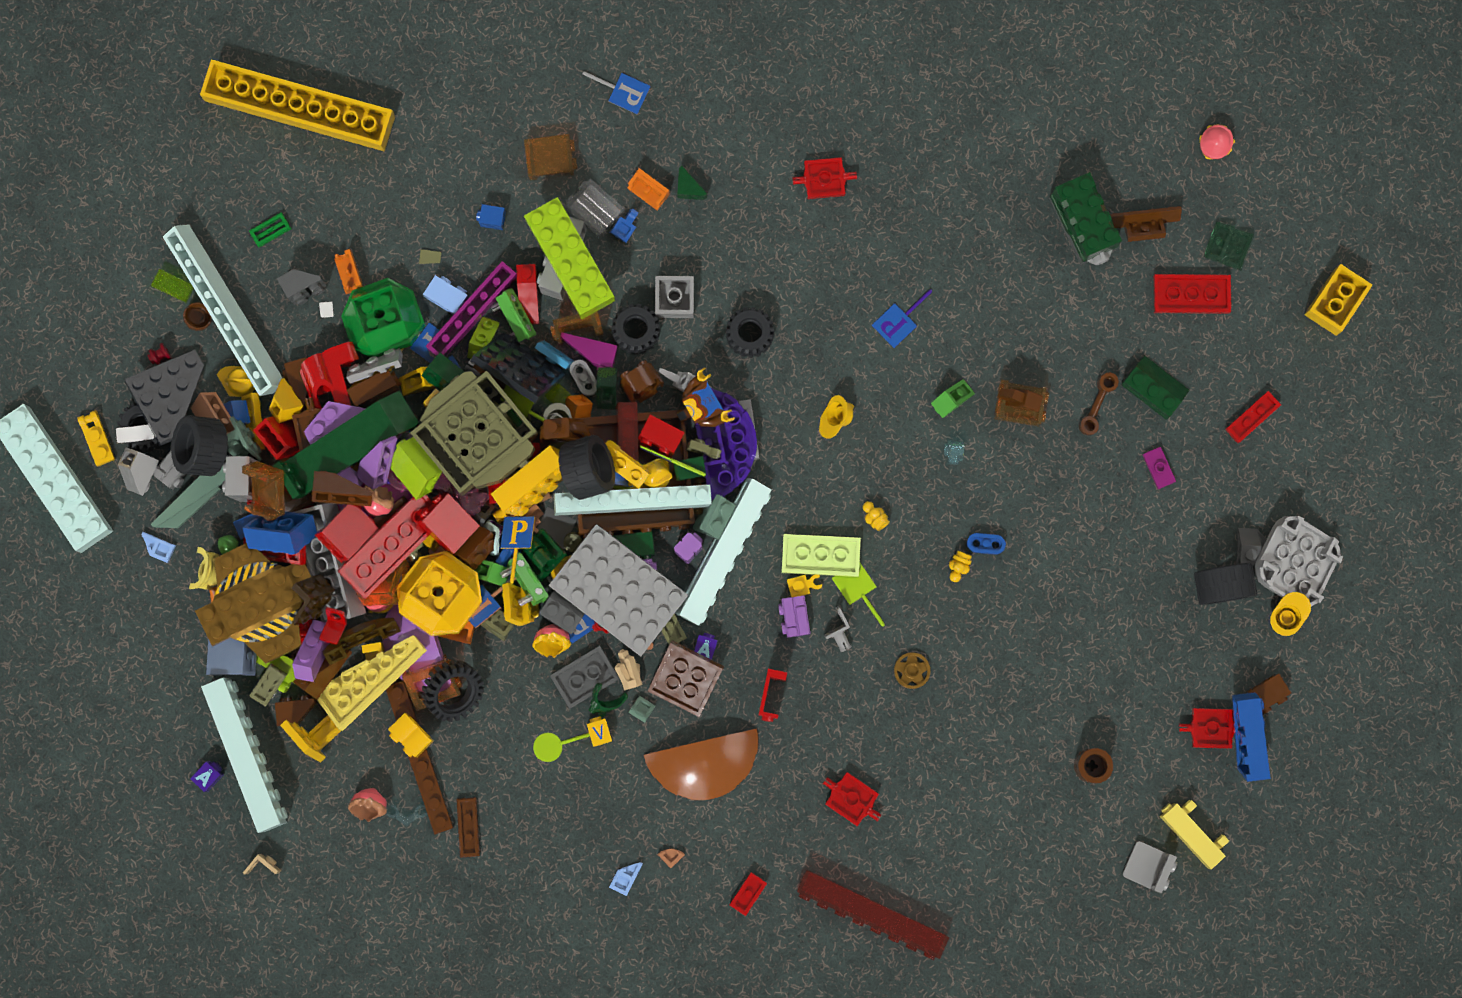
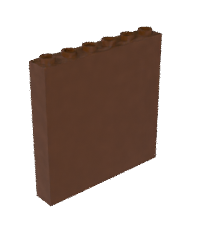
(639, 520)

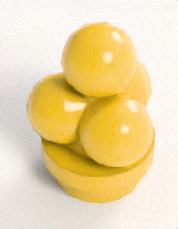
(875, 516)
(959, 565)

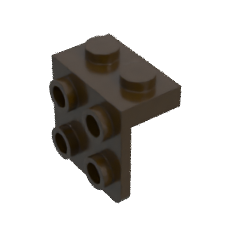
(316, 594)

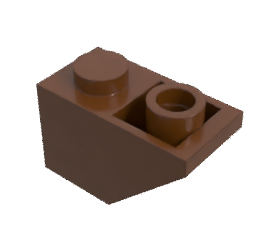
(293, 710)

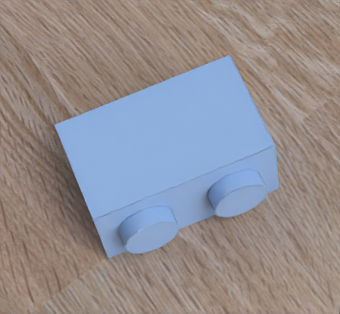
(445, 295)

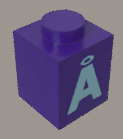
(706, 645)
(207, 776)

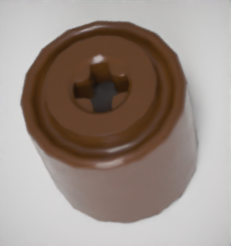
(1103, 764)

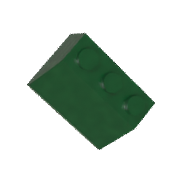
(1155, 387)

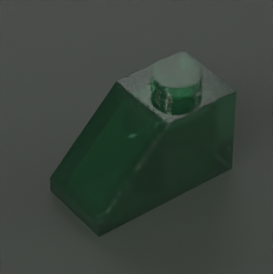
(607, 388)

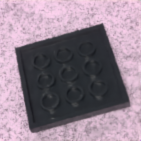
(518, 367)

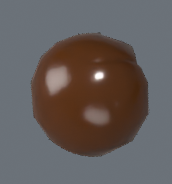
(193, 315)

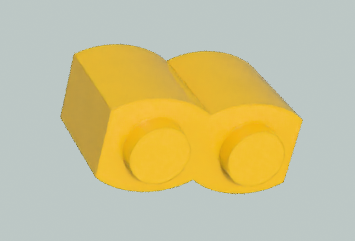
(410, 735)

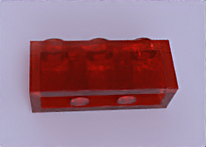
(627, 428)

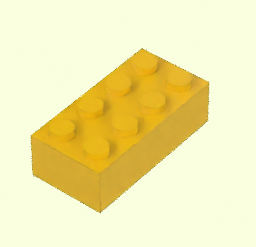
(530, 483)

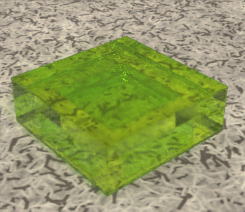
(557, 394)

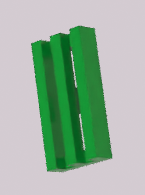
(256, 238)

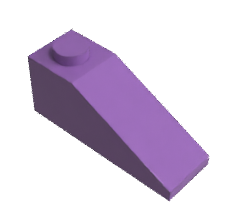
(376, 464)

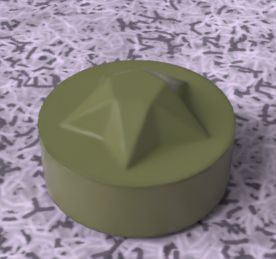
(572, 541)

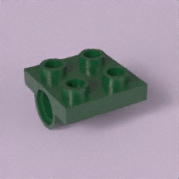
(543, 554)

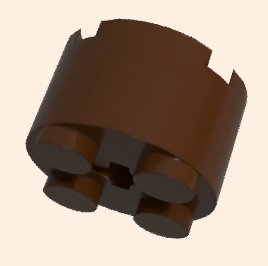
(641, 382)

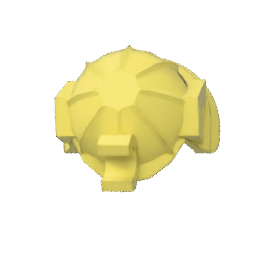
(206, 571)

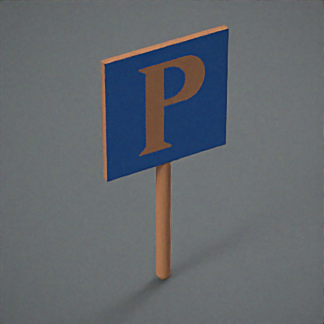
(488, 606)

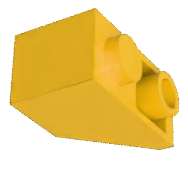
(285, 403)

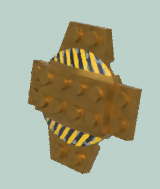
(254, 603)

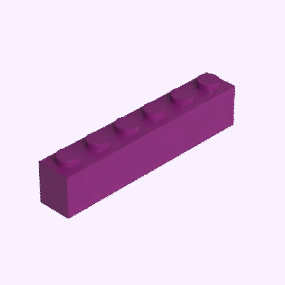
(472, 310)

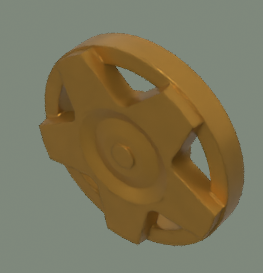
(912, 670)

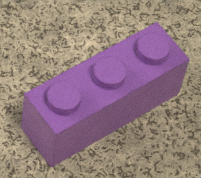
(310, 655)

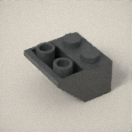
(301, 285)

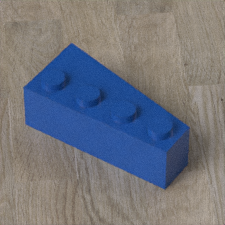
(1250, 737)

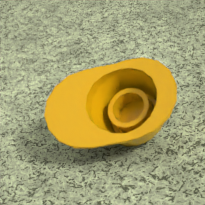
(235, 381)
(836, 415)
(659, 474)
(1290, 613)

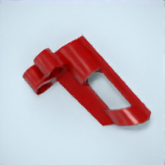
(324, 374)

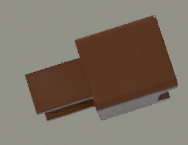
(1021, 399)

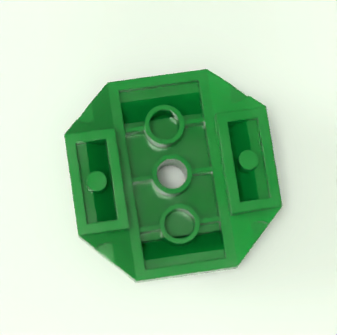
(394, 330)

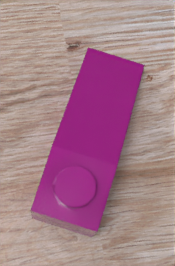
(596, 352)

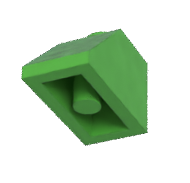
(952, 398)
(490, 573)

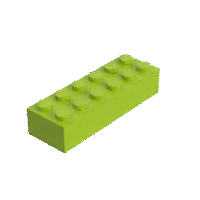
(569, 258)

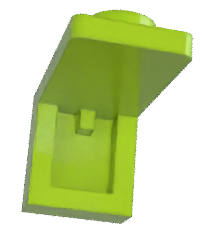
(482, 336)

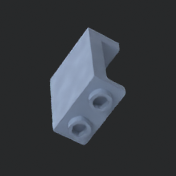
(230, 658)

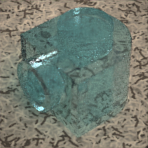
(954, 451)

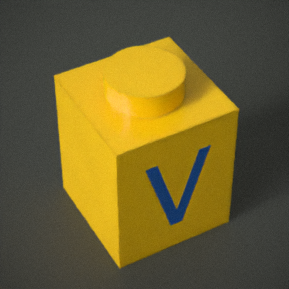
(599, 731)

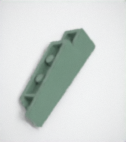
(190, 501)

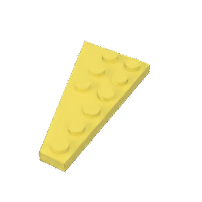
(362, 684)

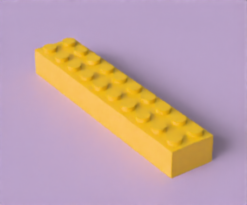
(297, 105)

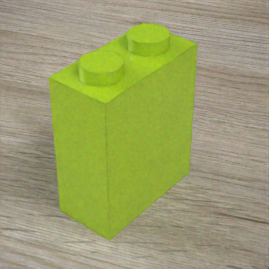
(414, 468)

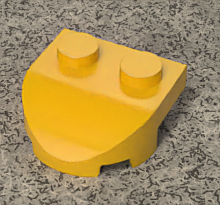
(513, 611)

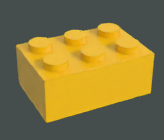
(1338, 299)

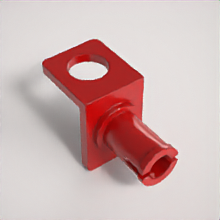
(334, 626)

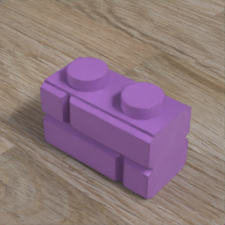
(690, 546)
(795, 616)

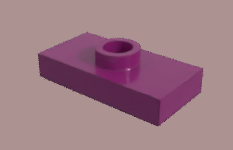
(1159, 468)

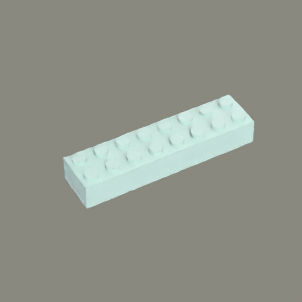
(53, 479)
(244, 754)

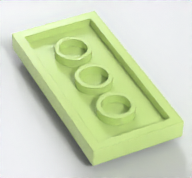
(821, 555)

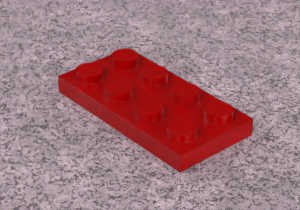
(1192, 293)

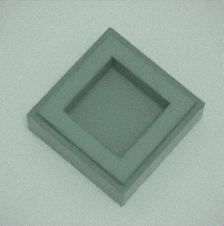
(642, 709)

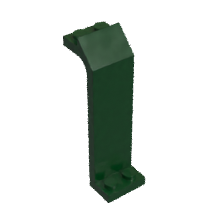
(347, 443)

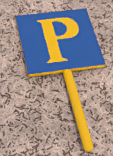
(517, 534)

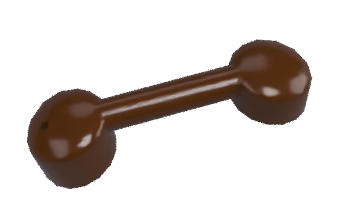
(1089, 424)

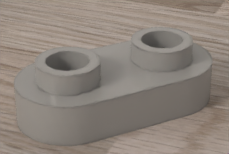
(583, 378)

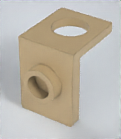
(268, 861)

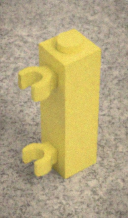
(1194, 838)

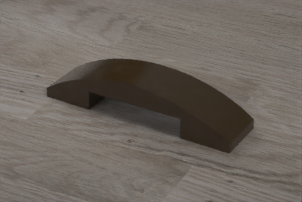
(359, 634)

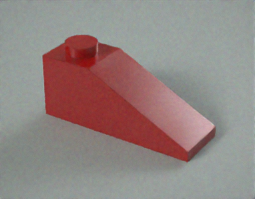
(528, 291)

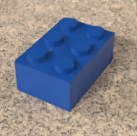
(284, 535)

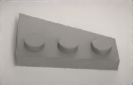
(380, 364)

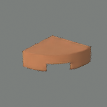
(670, 856)

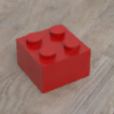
(660, 436)

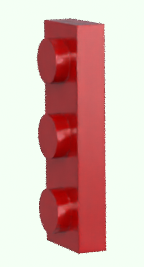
(1253, 417)

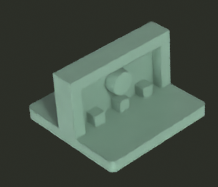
(241, 442)

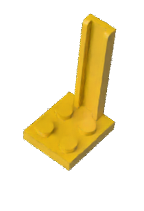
(315, 740)

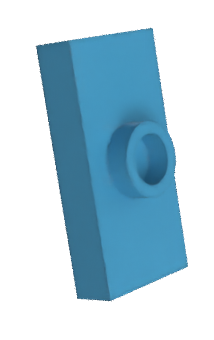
(554, 355)

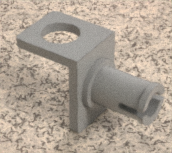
(839, 634)

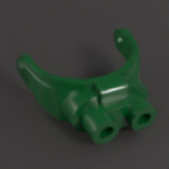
(604, 707)

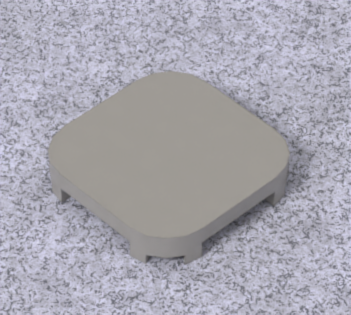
(1297, 559)

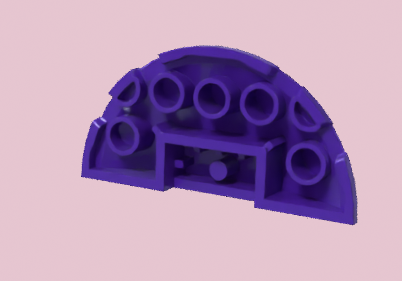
(738, 447)

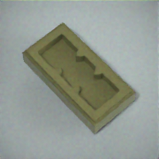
(268, 685)

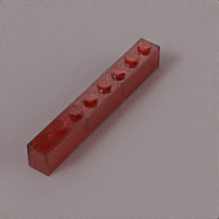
(872, 914)

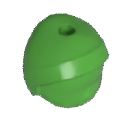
(227, 543)

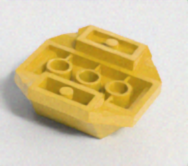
(439, 613)

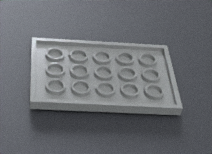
(618, 590)

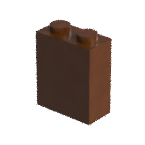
(374, 389)

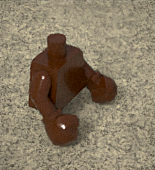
(561, 431)

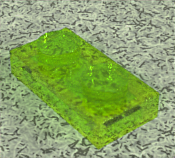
(172, 286)

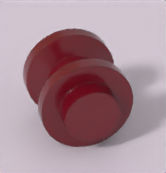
(157, 355)

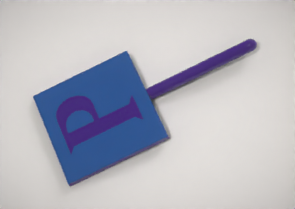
(895, 324)

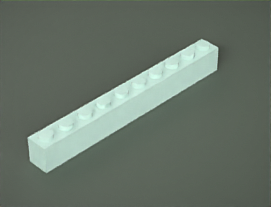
(223, 309)

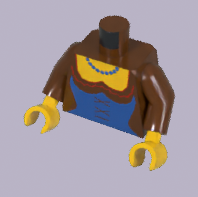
(702, 403)

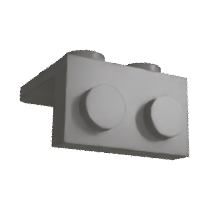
(1150, 867)

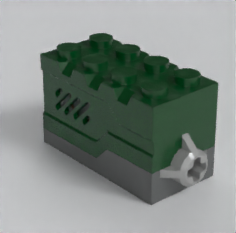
(1085, 220)

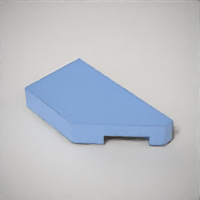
(158, 548)
(624, 878)

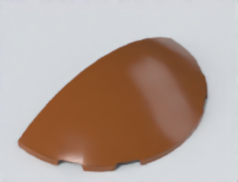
(705, 767)

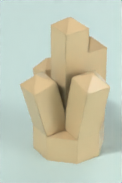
(628, 670)

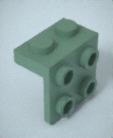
(714, 517)

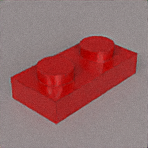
(748, 894)

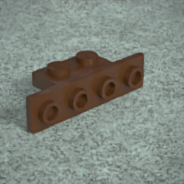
(1146, 223)

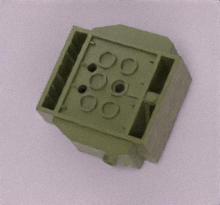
(491, 451)

